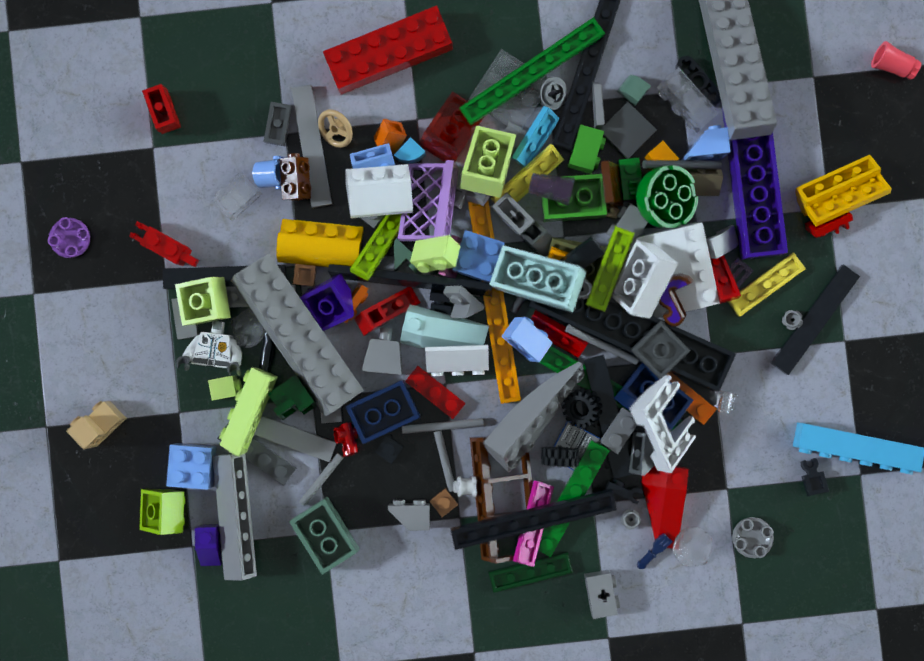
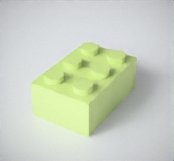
(488, 161)

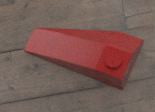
(665, 500)

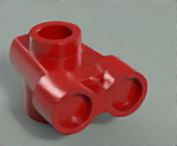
(346, 435)

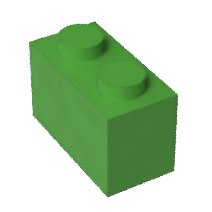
(586, 149)

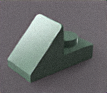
(401, 255)

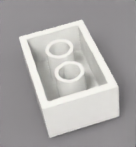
(643, 279)

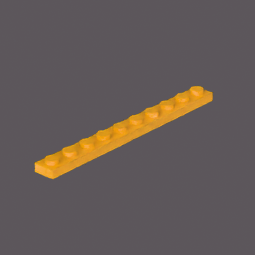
(496, 317)

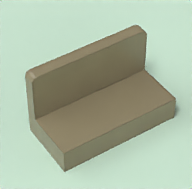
(707, 181)

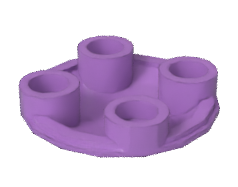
(69, 237)

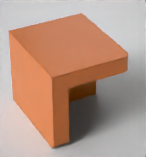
(392, 133)

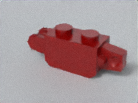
(164, 245)

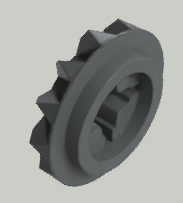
(557, 99)

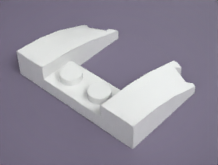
(647, 411)

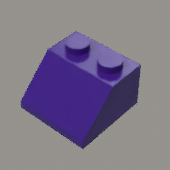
(329, 302)

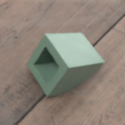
(633, 89)

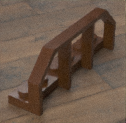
(484, 490)

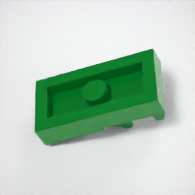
(630, 177)

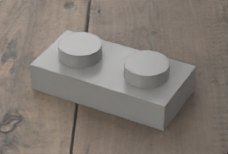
(619, 431)

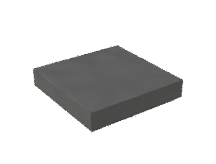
(628, 130)
(660, 350)

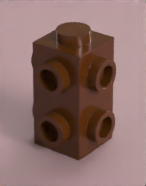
(295, 177)

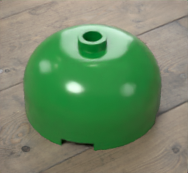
(667, 197)

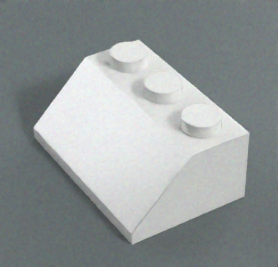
(379, 191)
(457, 360)

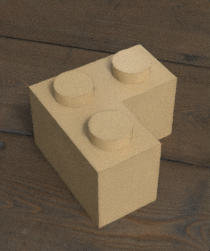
(95, 428)

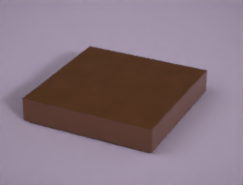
(612, 183)

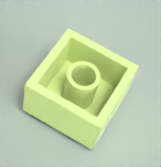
(203, 301)

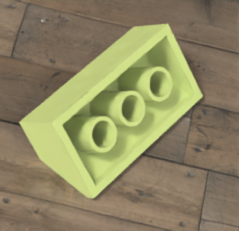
(248, 411)

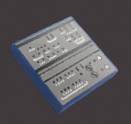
(575, 438)

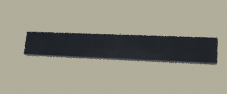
(584, 78)
(414, 280)
(533, 519)

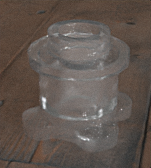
(725, 401)

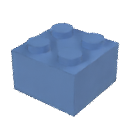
(478, 256)

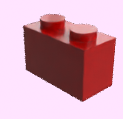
(161, 109)

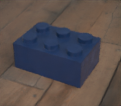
(641, 381)
(383, 411)

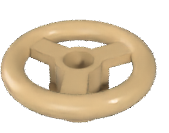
(338, 125)

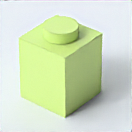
(224, 387)

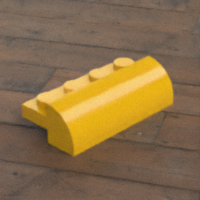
(842, 190)
(318, 243)

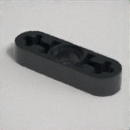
(699, 73)

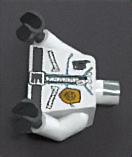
(213, 350)

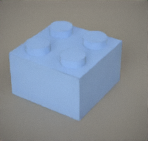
(191, 466)

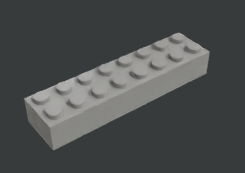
(738, 68)
(296, 334)

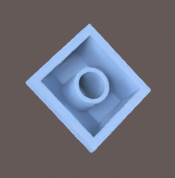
(710, 145)

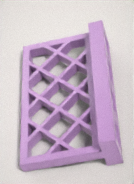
(445, 205)

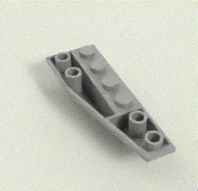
(530, 417)

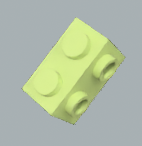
(435, 254)

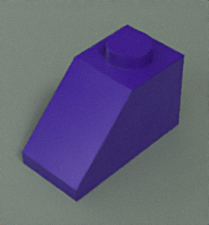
(208, 544)

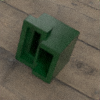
(290, 398)

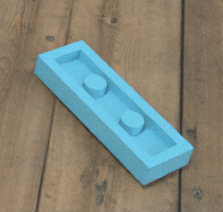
(536, 136)

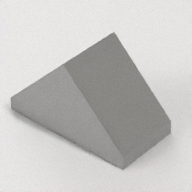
(513, 214)

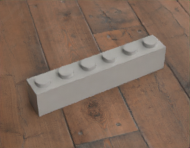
(234, 516)

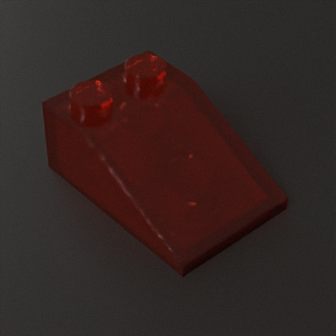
(448, 131)

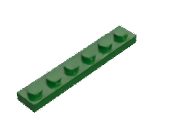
(576, 486)

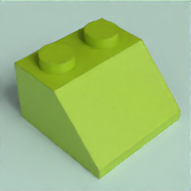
(162, 511)

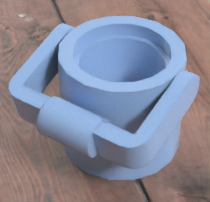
(267, 173)

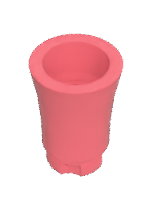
(895, 61)

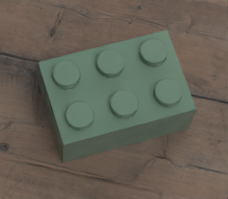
(324, 535)

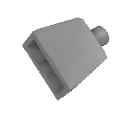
(383, 354)

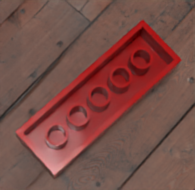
(388, 50)

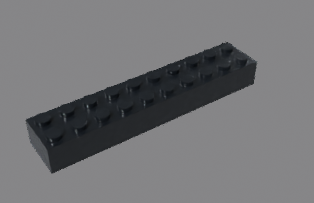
(704, 364)

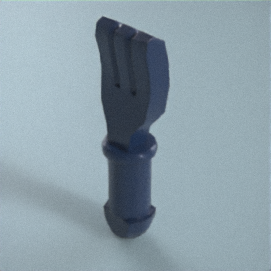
(659, 546)

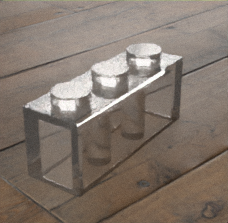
(687, 100)

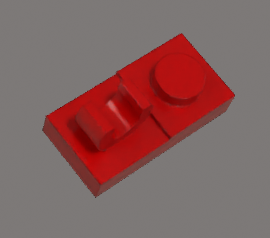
(832, 225)

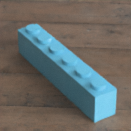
(859, 447)

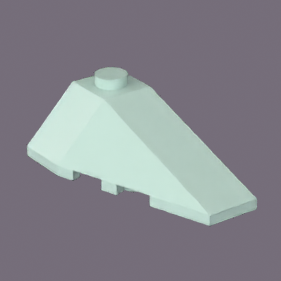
(436, 329)

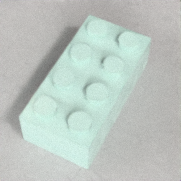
(538, 278)

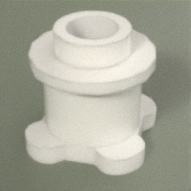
(465, 486)

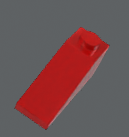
(386, 310)

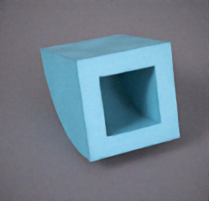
(410, 152)

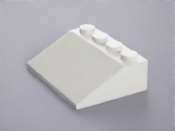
(690, 250)

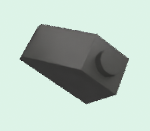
(537, 239)
(641, 453)

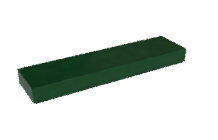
(521, 574)

